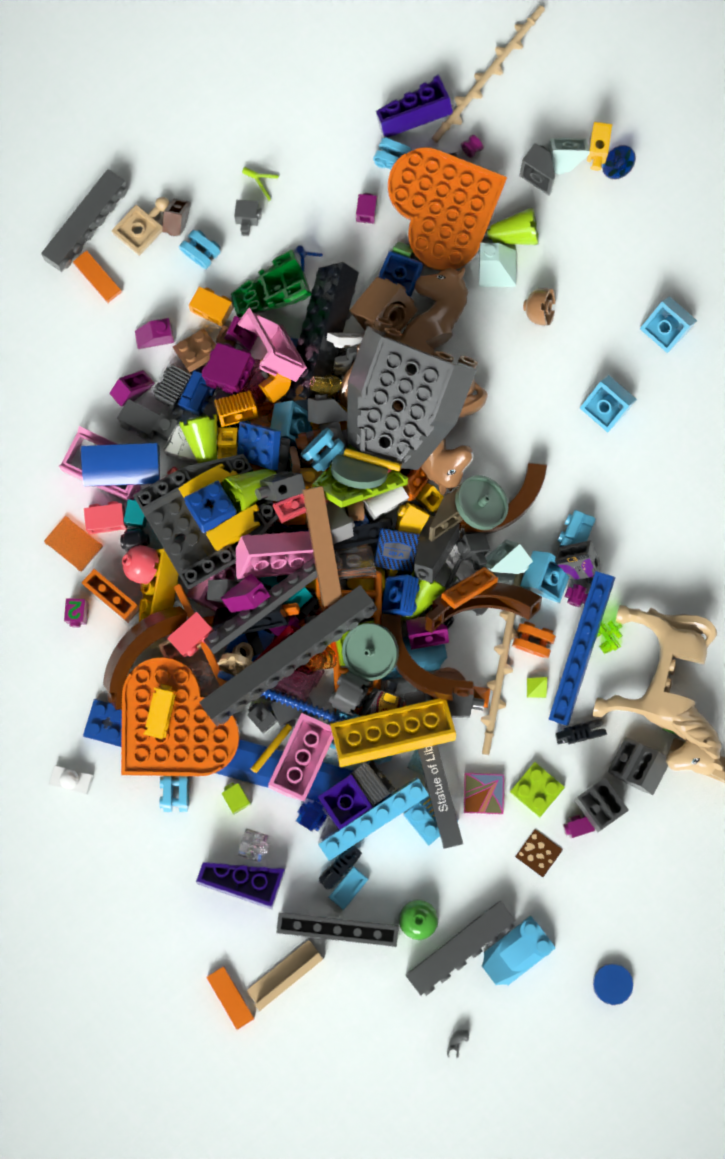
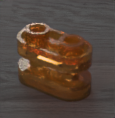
(325, 659)

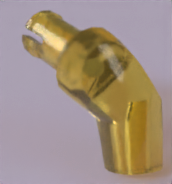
(328, 385)

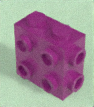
(228, 368)

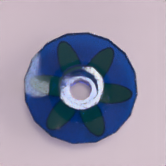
(619, 162)

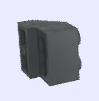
(639, 766)
(601, 805)

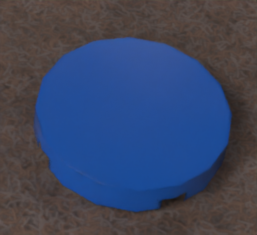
(613, 984)

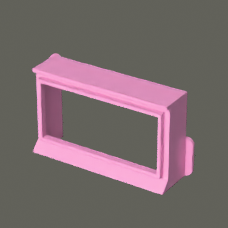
(281, 357)
(65, 466)

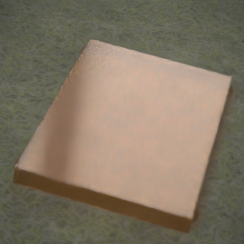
(73, 543)

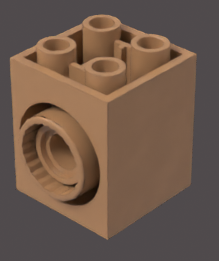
(384, 301)

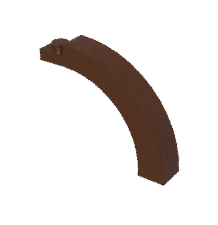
(521, 503)
(498, 596)
(134, 643)
(416, 675)

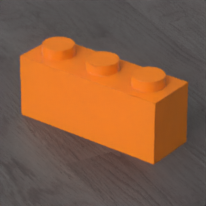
(111, 595)

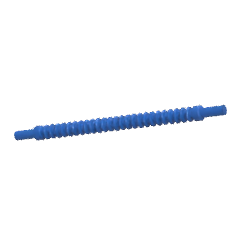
(294, 702)

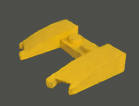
(235, 527)

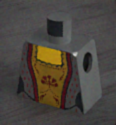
(382, 700)

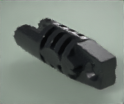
(580, 732)
(339, 867)

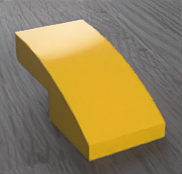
(227, 442)

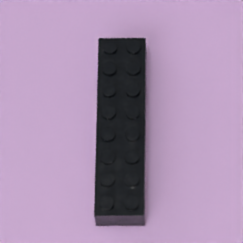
(324, 315)

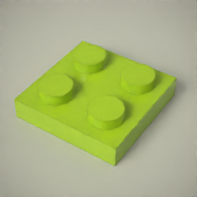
(537, 789)

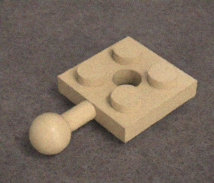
(140, 218)

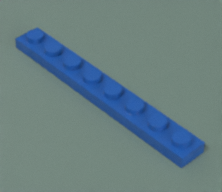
(581, 648)

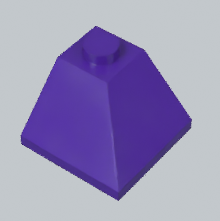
(344, 802)

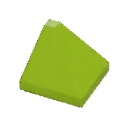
(537, 687)

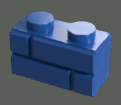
(195, 395)

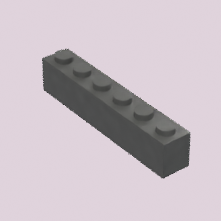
(85, 220)
(337, 929)
(460, 948)

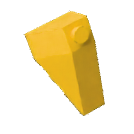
(410, 519)

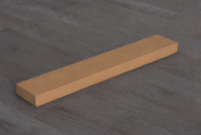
(322, 545)

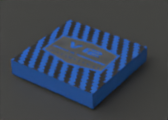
(396, 550)

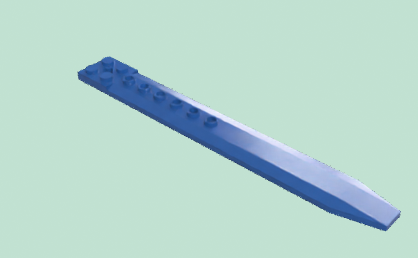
(238, 768)

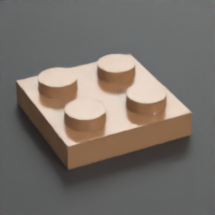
(195, 350)

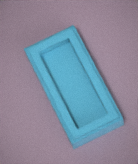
(348, 888)

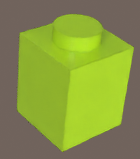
(235, 797)

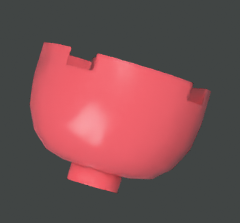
(140, 563)

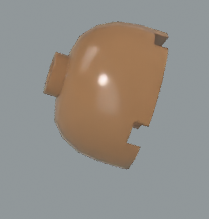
(539, 306)

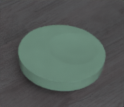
(357, 472)
(481, 502)
(370, 651)

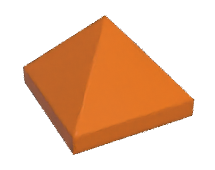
(482, 693)

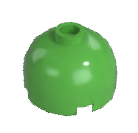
(418, 919)

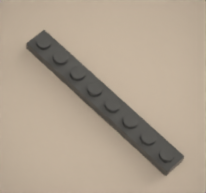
(278, 595)

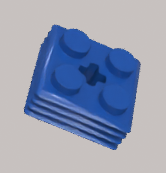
(398, 264)
(208, 517)
(400, 595)

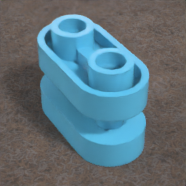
(390, 153)
(199, 239)
(322, 461)
(167, 800)

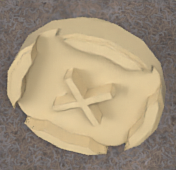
(234, 662)

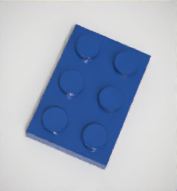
(259, 444)

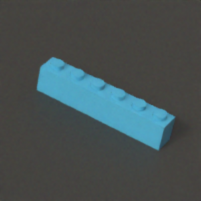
(379, 815)

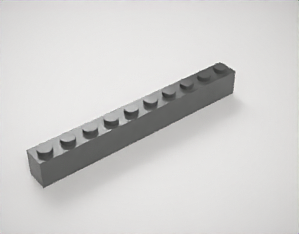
(288, 656)

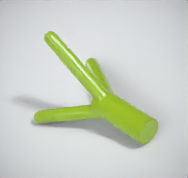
(255, 175)

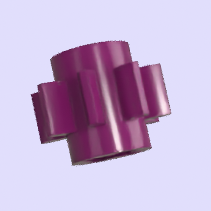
(576, 595)

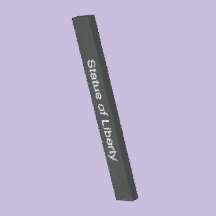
(437, 786)

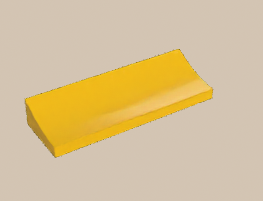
(393, 732)

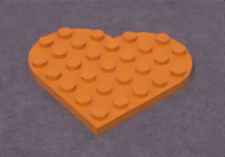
(445, 203)
(192, 741)

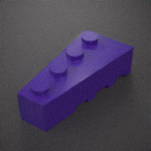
(415, 108)
(244, 882)

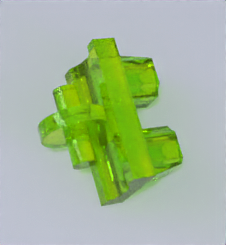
(611, 642)

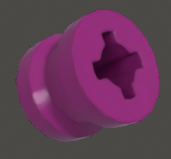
(472, 146)

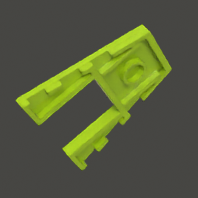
(345, 495)

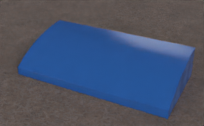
(120, 464)

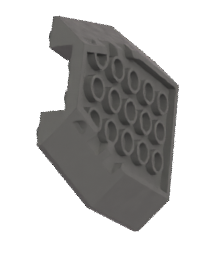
(429, 399)
(169, 517)

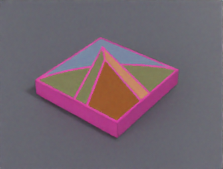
(483, 793)

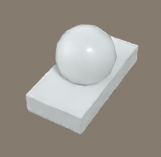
(70, 780)

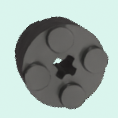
(350, 693)

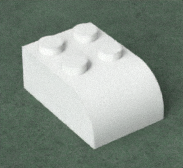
(384, 503)

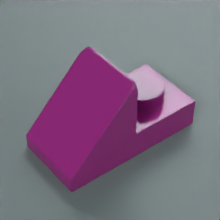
(240, 335)

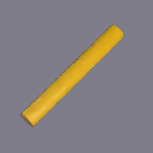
(372, 459)
(271, 748)

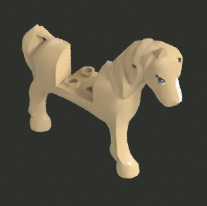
(682, 639)

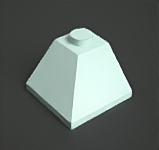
(567, 153)
(497, 265)
(508, 558)

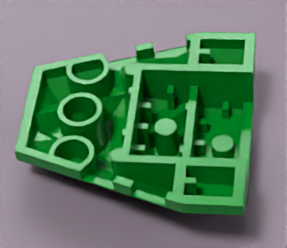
(275, 288)

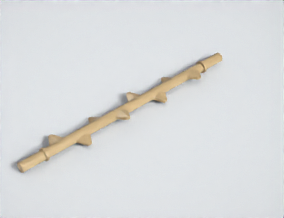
(481, 78)
(503, 669)

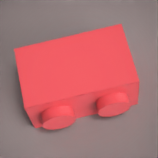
(104, 518)
(190, 635)

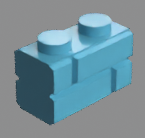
(577, 530)

